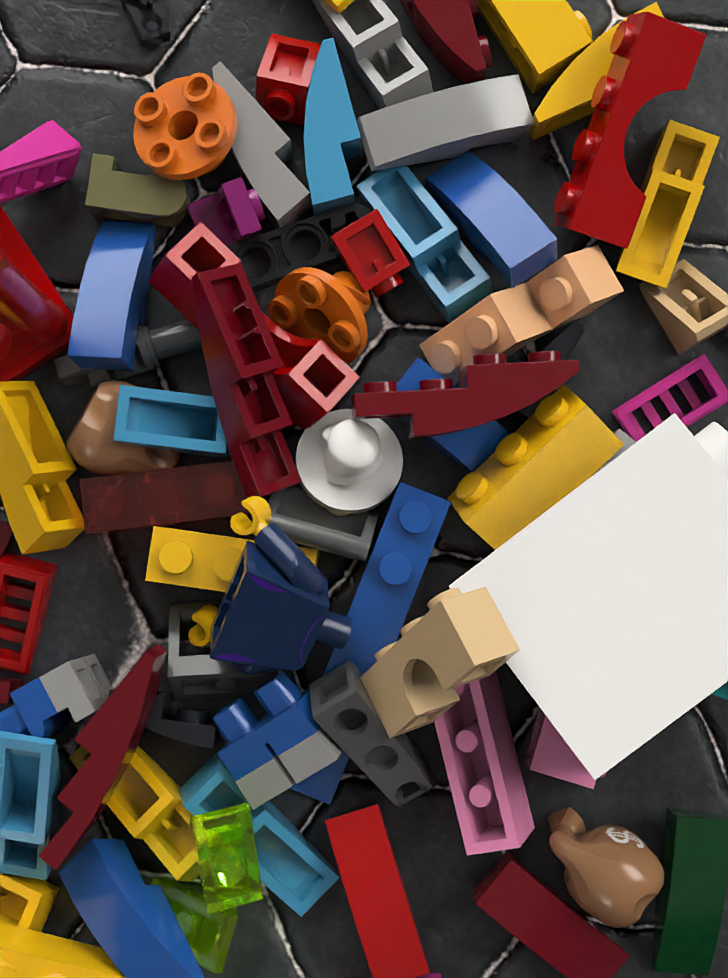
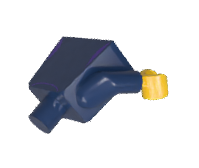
(271, 604)

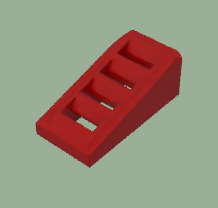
(44, 576)

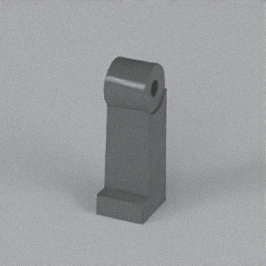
(351, 720)

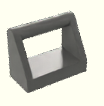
(317, 528)
(198, 674)

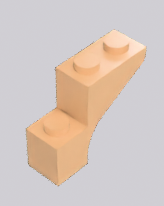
(524, 313)

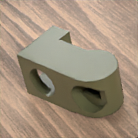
(134, 197)

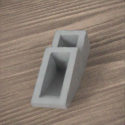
(377, 51)
(445, 123)
(261, 155)

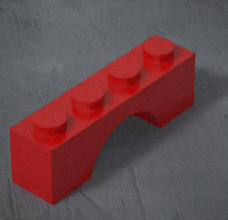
(648, 60)
(312, 372)

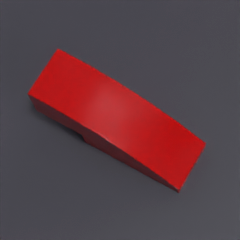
(377, 894)

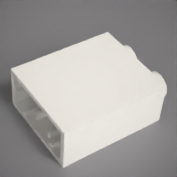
(622, 594)

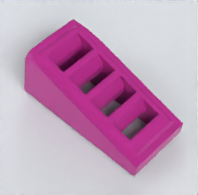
(38, 161)
(707, 376)

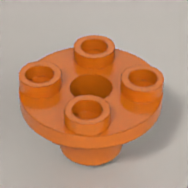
(185, 127)
(324, 308)

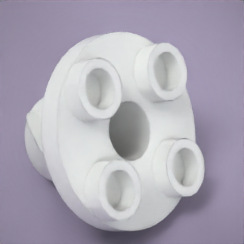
(349, 462)

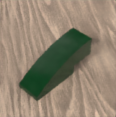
(692, 892)

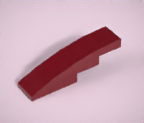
(240, 371)
(112, 741)

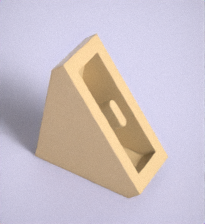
(689, 307)

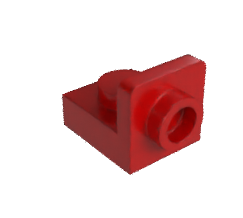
(286, 77)
(371, 253)

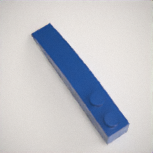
(383, 599)

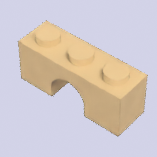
(445, 649)

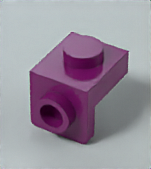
(230, 213)

